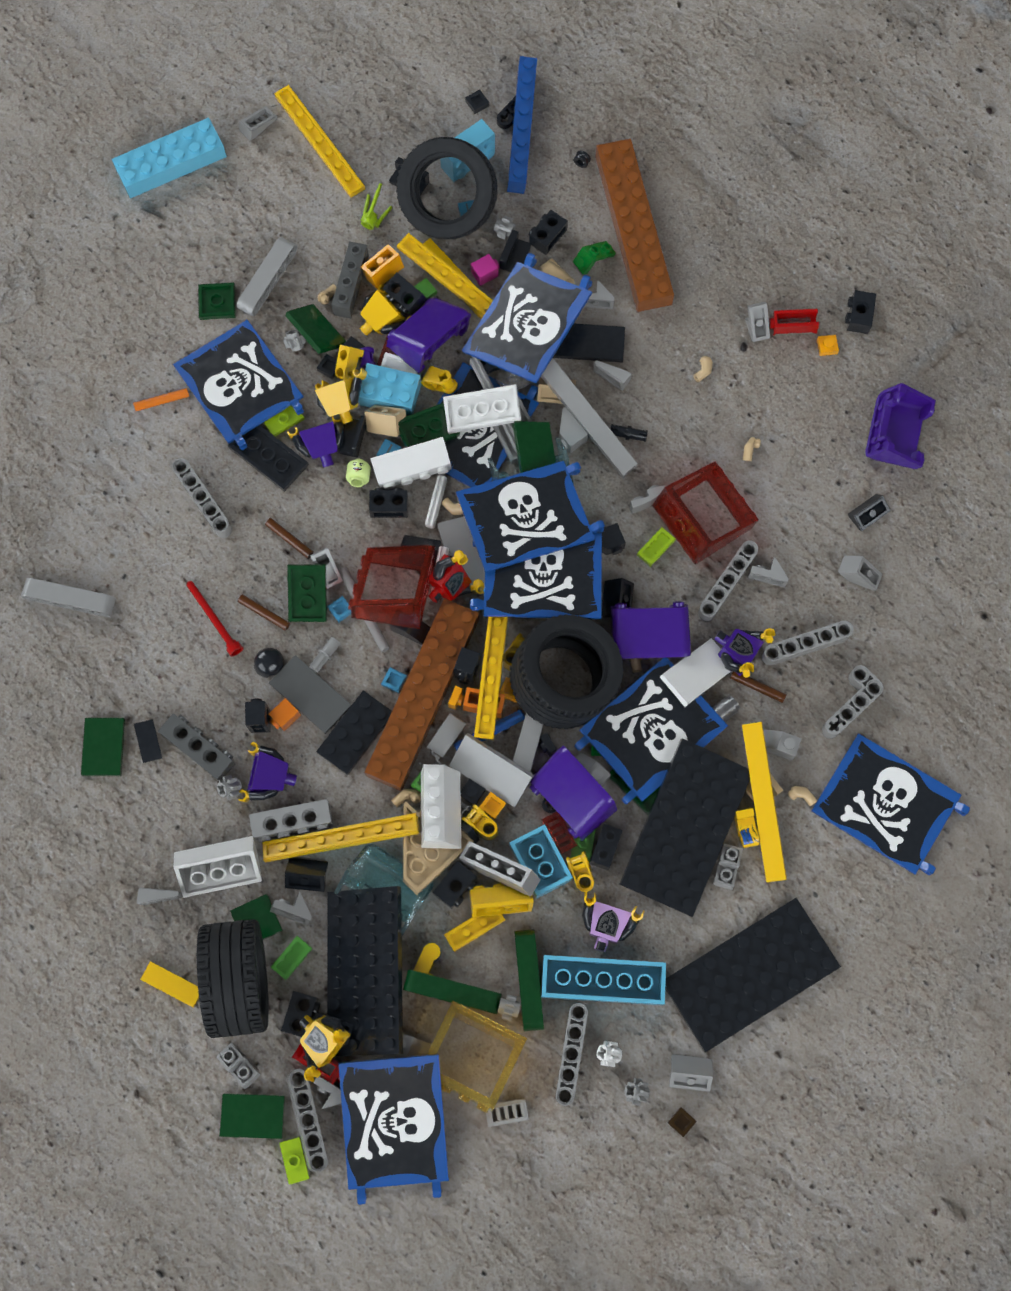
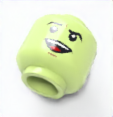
(358, 472)

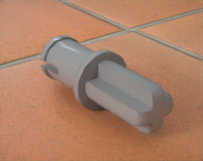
(324, 655)

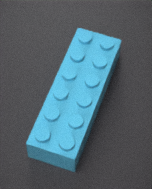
(169, 157)
(603, 980)

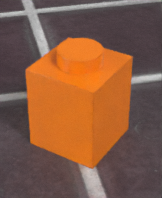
(284, 715)

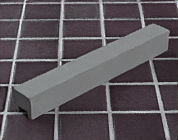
(588, 419)

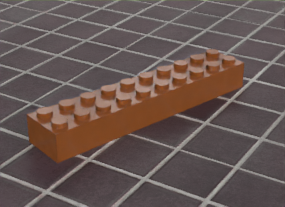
(634, 225)
(421, 695)

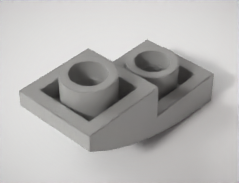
(641, 503)
(446, 735)
(728, 866)
(238, 1065)

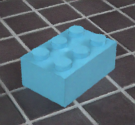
(478, 135)
(390, 388)
(538, 852)

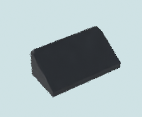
(869, 512)

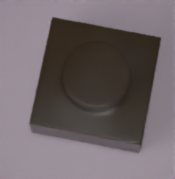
(681, 1122)

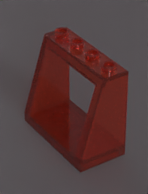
(686, 527)
(399, 612)

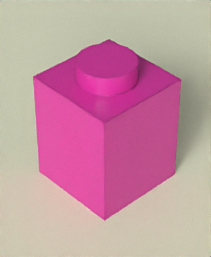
(485, 269)

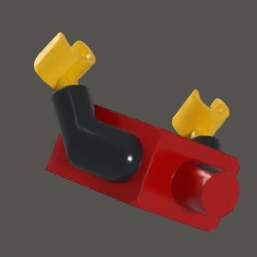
(451, 579)

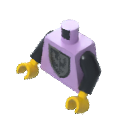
(608, 922)

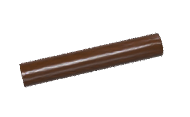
(289, 538)
(263, 612)
(760, 687)

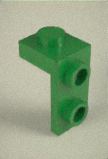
(591, 253)

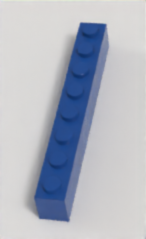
(522, 125)

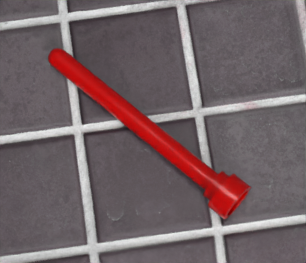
(233, 646)

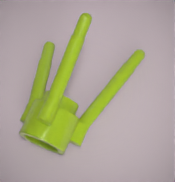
(369, 219)

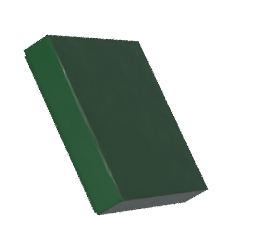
(216, 301)
(259, 910)

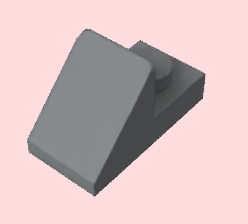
(600, 299)
(758, 321)
(332, 573)
(773, 576)
(297, 912)
(325, 1087)

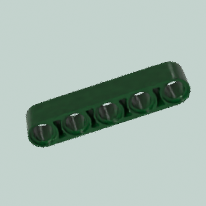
(529, 980)
(452, 991)

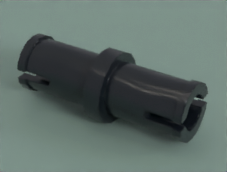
(629, 432)

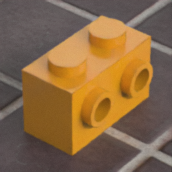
(382, 266)

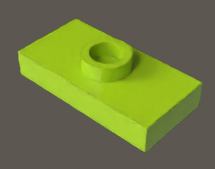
(283, 421)
(656, 546)
(294, 1160)

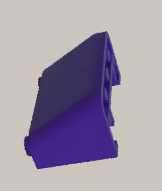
(427, 331)
(898, 426)
(651, 631)
(573, 793)

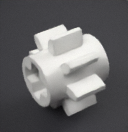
(609, 1053)

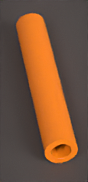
(161, 399)

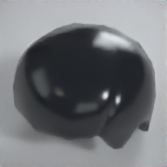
(268, 662)

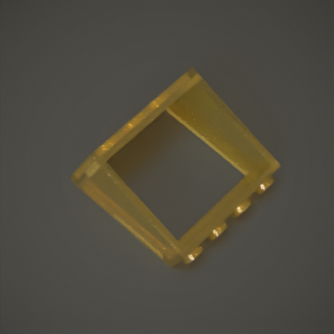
(491, 1028)

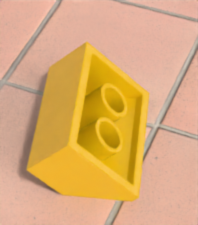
(498, 900)

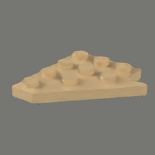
(425, 864)

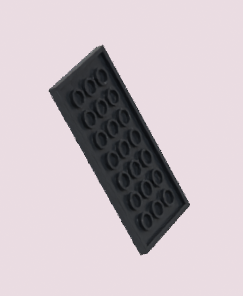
(686, 827)
(366, 968)
(750, 974)

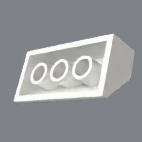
(411, 464)
(440, 807)
(217, 866)

